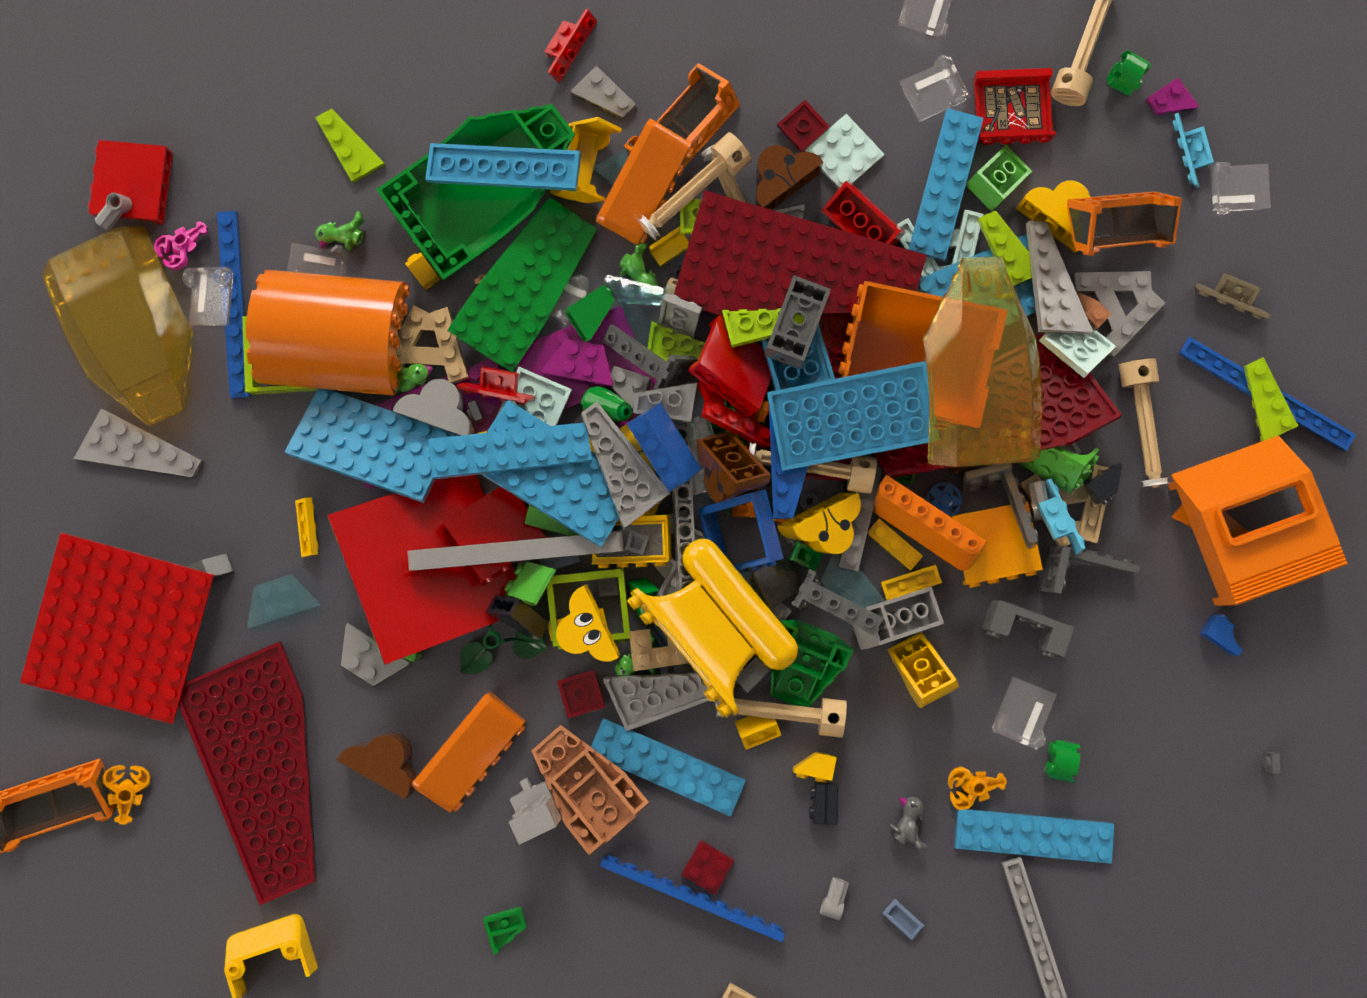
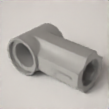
(111, 211)
(1037, 494)
(833, 903)

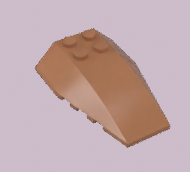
(587, 789)

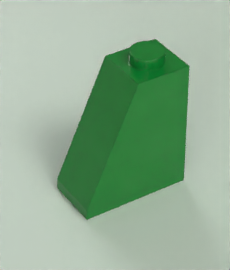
(590, 311)

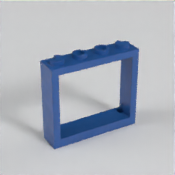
(765, 522)

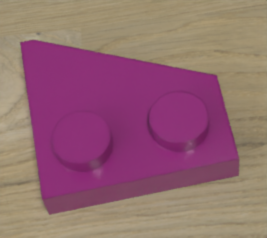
(1172, 99)

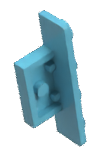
(1196, 149)
(1058, 519)

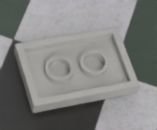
(679, 315)

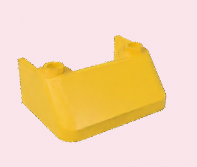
(589, 138)
(284, 933)

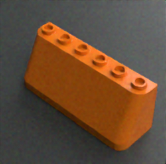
(644, 181)
(927, 524)
(469, 753)

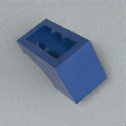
(1220, 632)

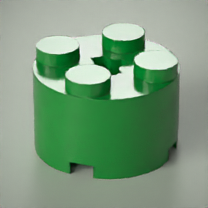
(1127, 73)
(1063, 760)

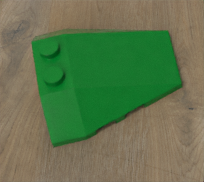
(817, 664)

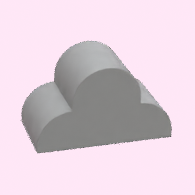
(439, 406)

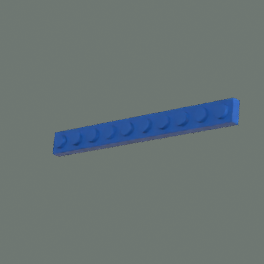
(231, 257)
(1235, 376)
(699, 900)

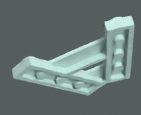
(963, 240)

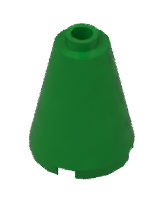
(612, 404)

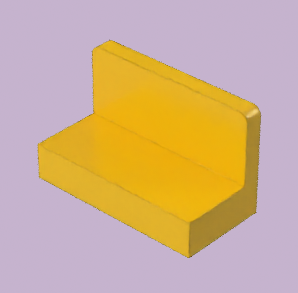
(669, 247)
(757, 730)

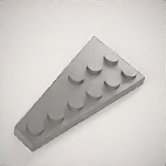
(1054, 294)
(126, 445)
(627, 475)
(652, 697)

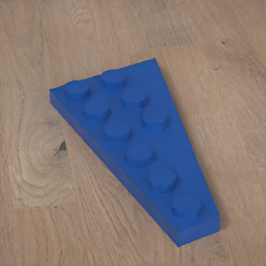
(786, 483)

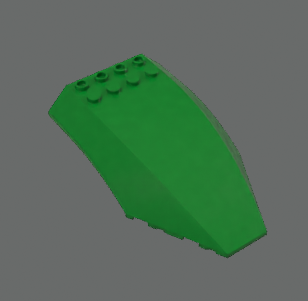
(463, 221)

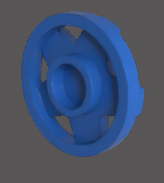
(944, 498)

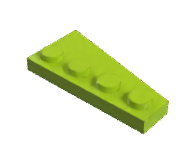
(1269, 403)

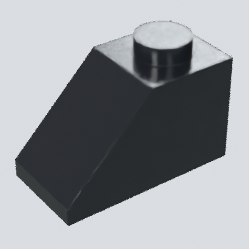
(1104, 485)

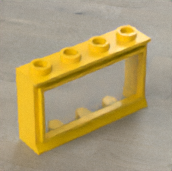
(658, 548)

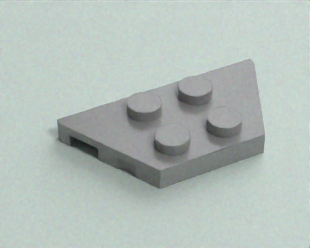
(363, 657)

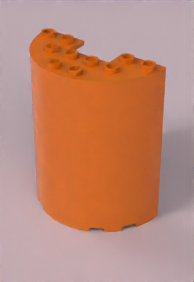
(887, 328)
(326, 331)

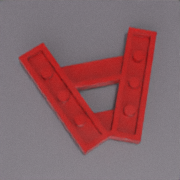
(733, 421)

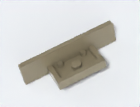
(1235, 292)

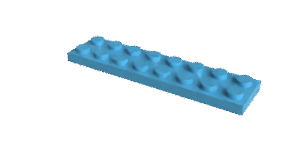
(503, 166)
(945, 184)
(509, 450)
(668, 767)
(1034, 835)

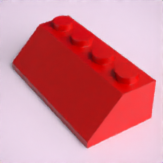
(859, 215)

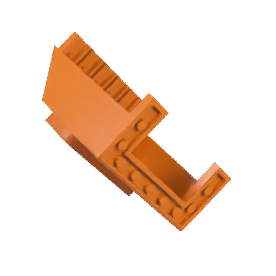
(1269, 555)

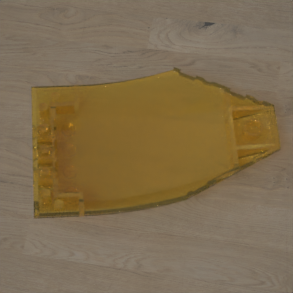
(123, 321)
(982, 371)

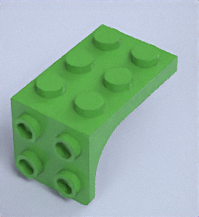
(1063, 467)

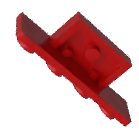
(567, 44)
(497, 384)

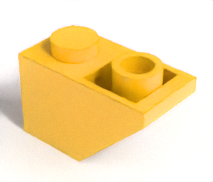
(422, 270)
(816, 765)

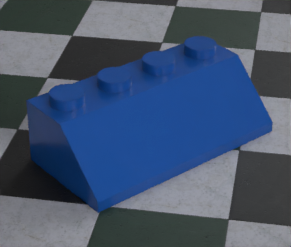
(664, 446)

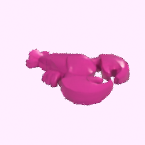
(181, 243)

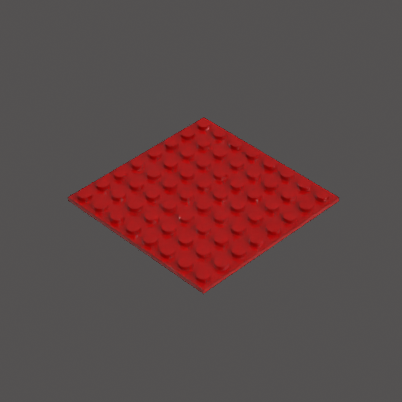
(414, 607)
(117, 628)

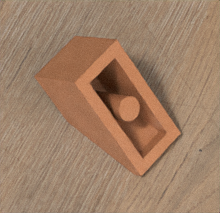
(1094, 310)

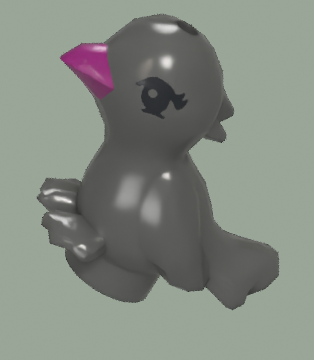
(907, 828)

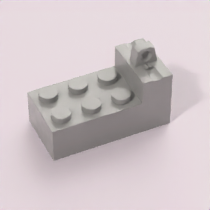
(901, 618)
(533, 812)

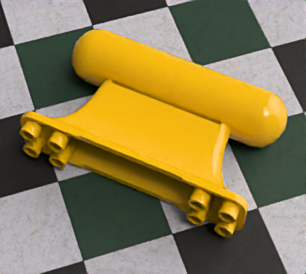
(718, 623)

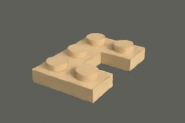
(647, 657)

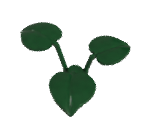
(476, 658)

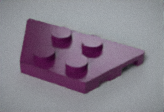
(580, 362)

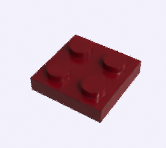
(803, 126)
(581, 694)
(707, 867)

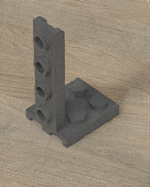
(667, 373)
(991, 477)
(1058, 564)
(813, 593)

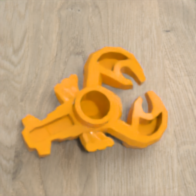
(973, 785)
(126, 790)

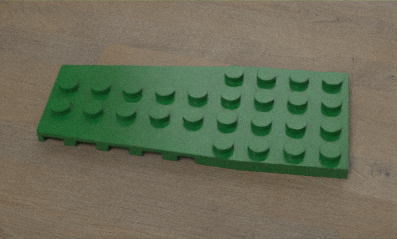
(523, 286)

